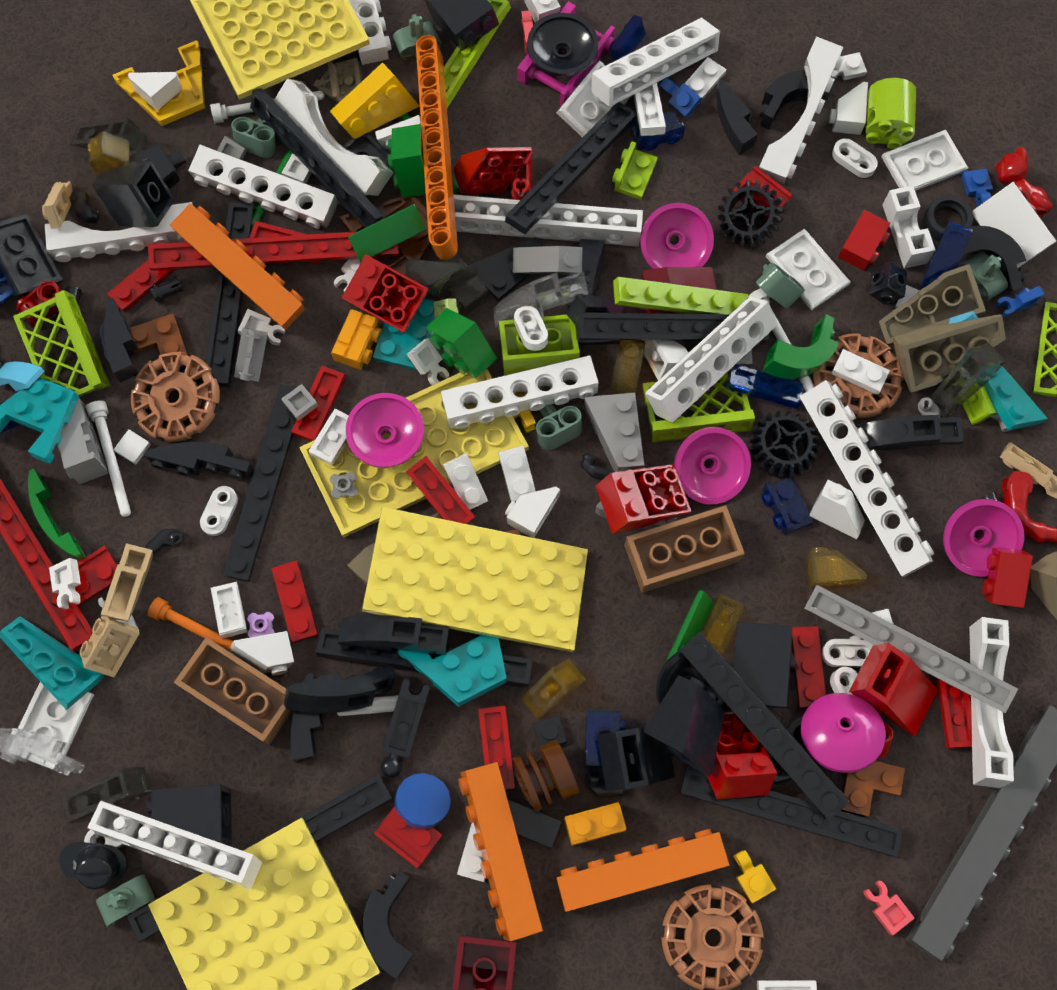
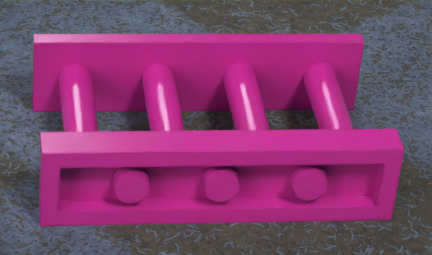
(528, 69)

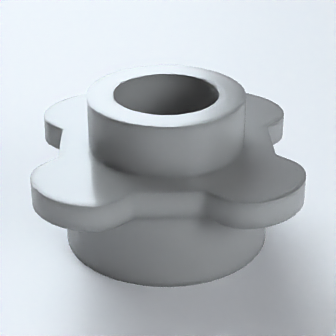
(348, 491)

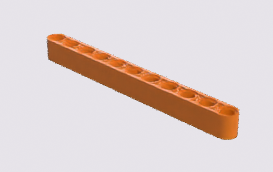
(436, 148)

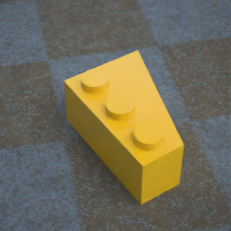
(373, 103)

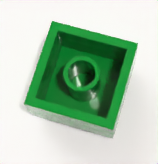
(407, 160)
(460, 343)

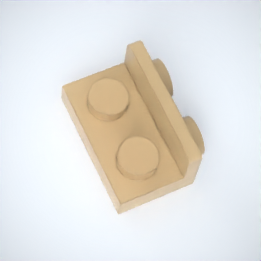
(108, 646)

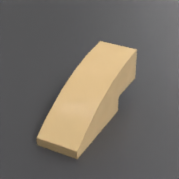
(127, 583)

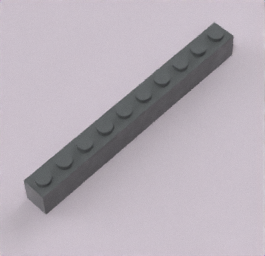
(988, 842)

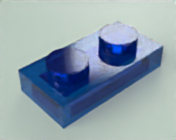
(629, 38)

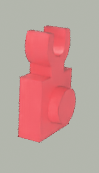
(527, 24)
(890, 911)

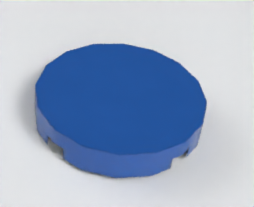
(422, 801)

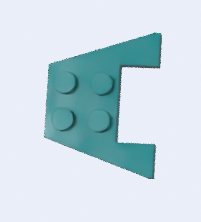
(44, 409)
(464, 670)

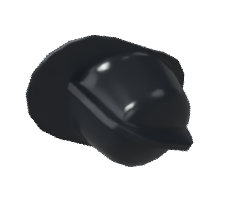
(93, 863)

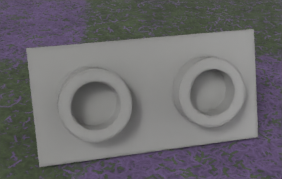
(250, 354)

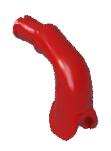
(522, 181)
(1016, 492)

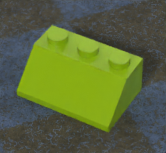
(560, 348)

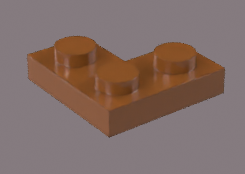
(159, 332)
(877, 777)

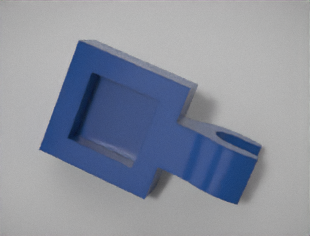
(683, 98)
(978, 185)
(1024, 299)

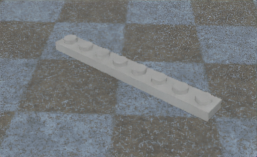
(924, 654)

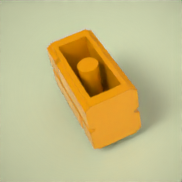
(356, 340)
(595, 824)

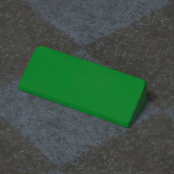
(387, 232)
(694, 621)

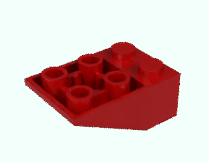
(489, 169)
(385, 293)
(642, 497)
(895, 687)
(740, 762)

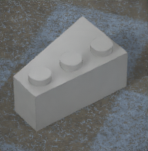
(617, 428)
(80, 447)

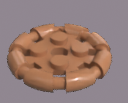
(875, 349)
(189, 397)
(695, 942)

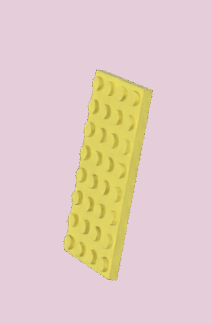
(440, 444)
(476, 579)

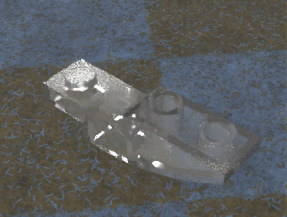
(541, 295)
(26, 744)

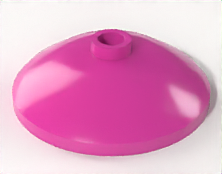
(693, 235)
(382, 415)
(728, 467)
(999, 528)
(841, 747)

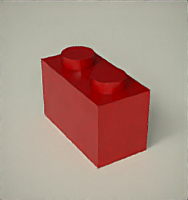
(864, 239)
(1007, 577)

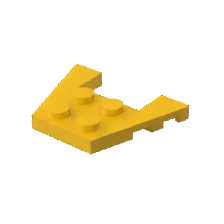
(187, 101)

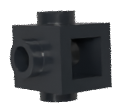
(888, 283)

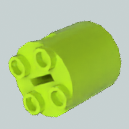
(891, 112)

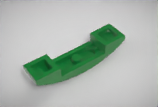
(38, 494)

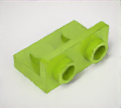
(634, 172)

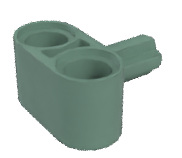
(408, 36)
(254, 136)
(987, 275)
(780, 285)
(556, 423)
(125, 899)

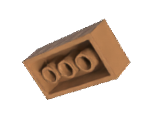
(684, 549)
(235, 690)

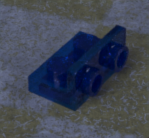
(673, 133)
(787, 506)

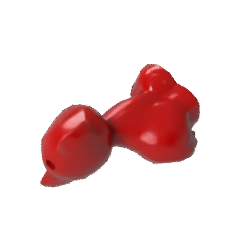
(1014, 168)

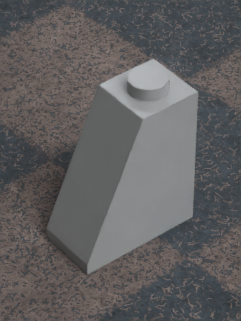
(547, 260)

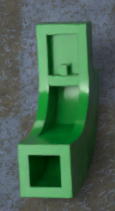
(799, 362)

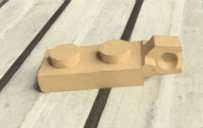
(57, 204)
(1017, 458)

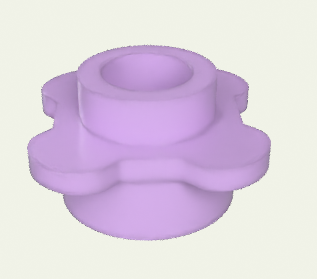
(254, 620)

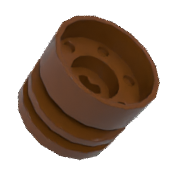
(545, 775)

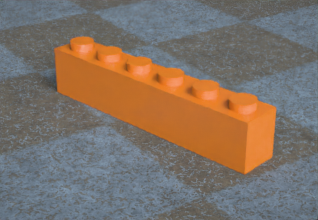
(237, 266)
(500, 851)
(641, 871)

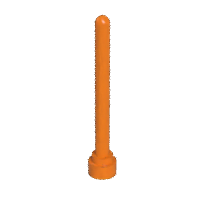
(161, 610)

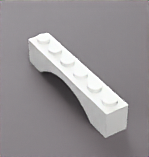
(819, 66)
(302, 107)
(78, 241)
(990, 748)

